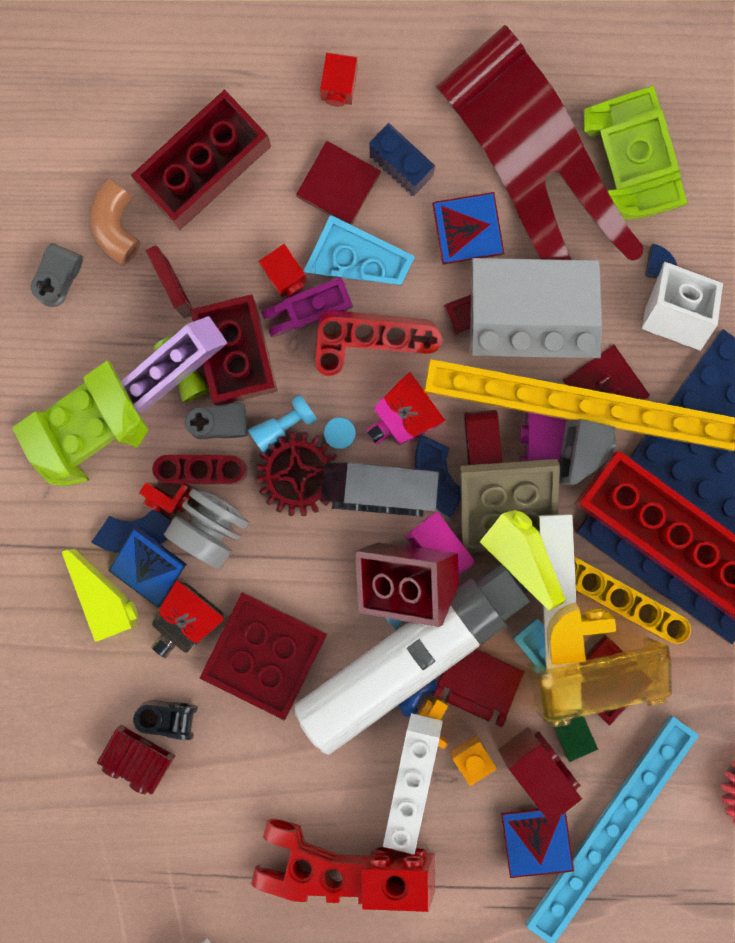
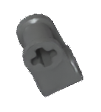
(58, 271)
(224, 421)

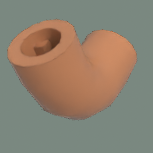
(107, 225)

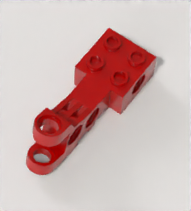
(368, 877)

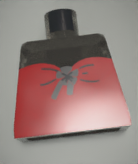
(184, 619)

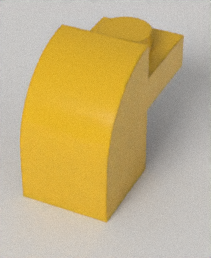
(567, 631)

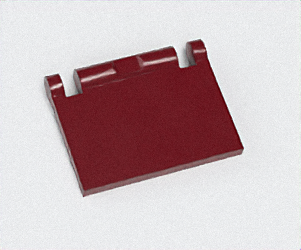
(481, 686)

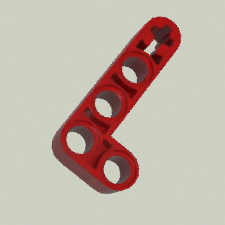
(376, 339)

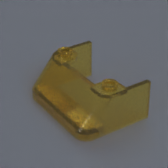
(603, 683)

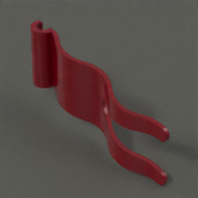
(527, 138)

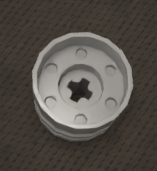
(206, 528)

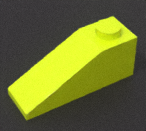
(523, 554)
(102, 602)

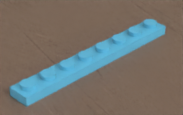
(612, 829)

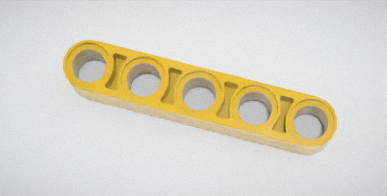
(632, 602)

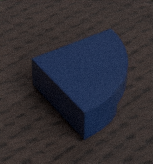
(656, 258)

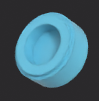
(339, 433)

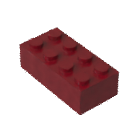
(202, 159)

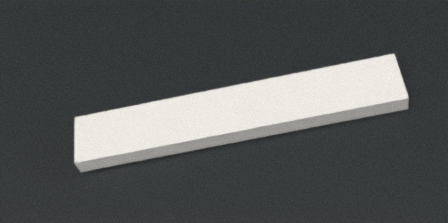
(558, 540)

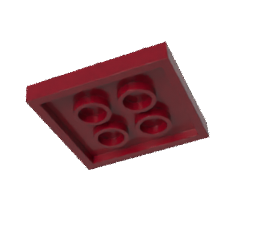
(263, 655)

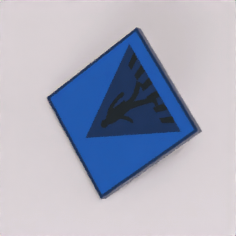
(147, 567)

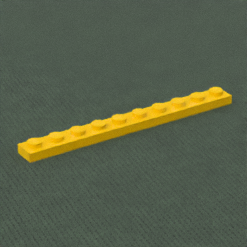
(580, 403)

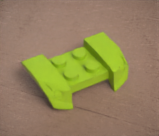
(638, 153)
(80, 427)

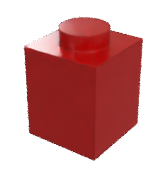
(338, 79)
(283, 271)

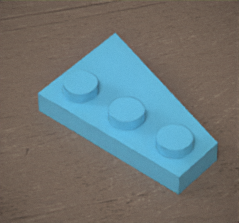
(357, 255)

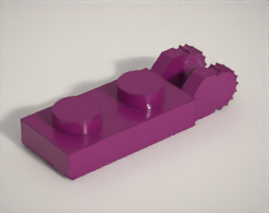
(309, 305)

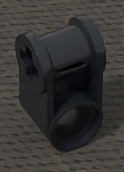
(168, 719)

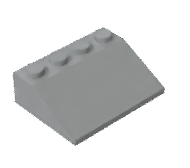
(535, 308)

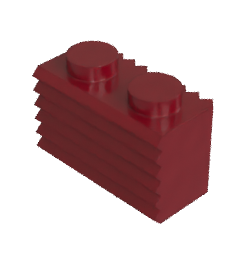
(135, 760)

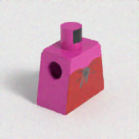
(404, 413)

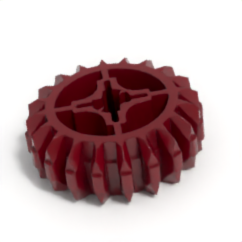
(270, 477)

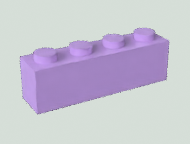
(173, 363)

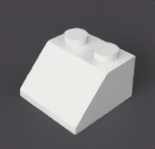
(683, 306)

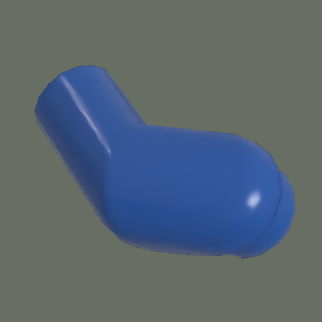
(410, 705)

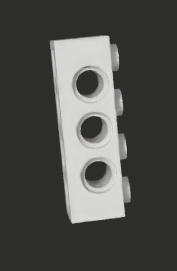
(412, 783)

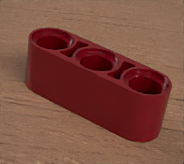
(482, 437)
(186, 463)

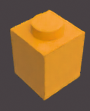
(473, 760)

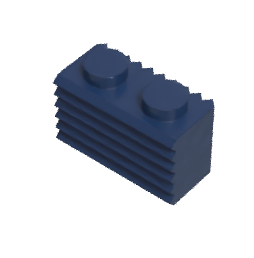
(401, 159)

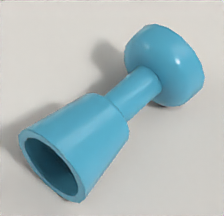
(271, 429)

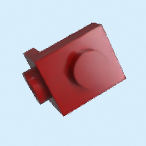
(158, 499)

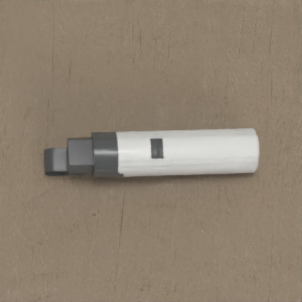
(408, 661)

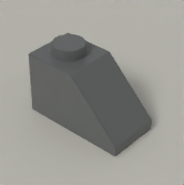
(584, 449)

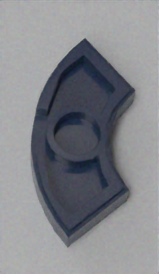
(433, 457)
(115, 532)

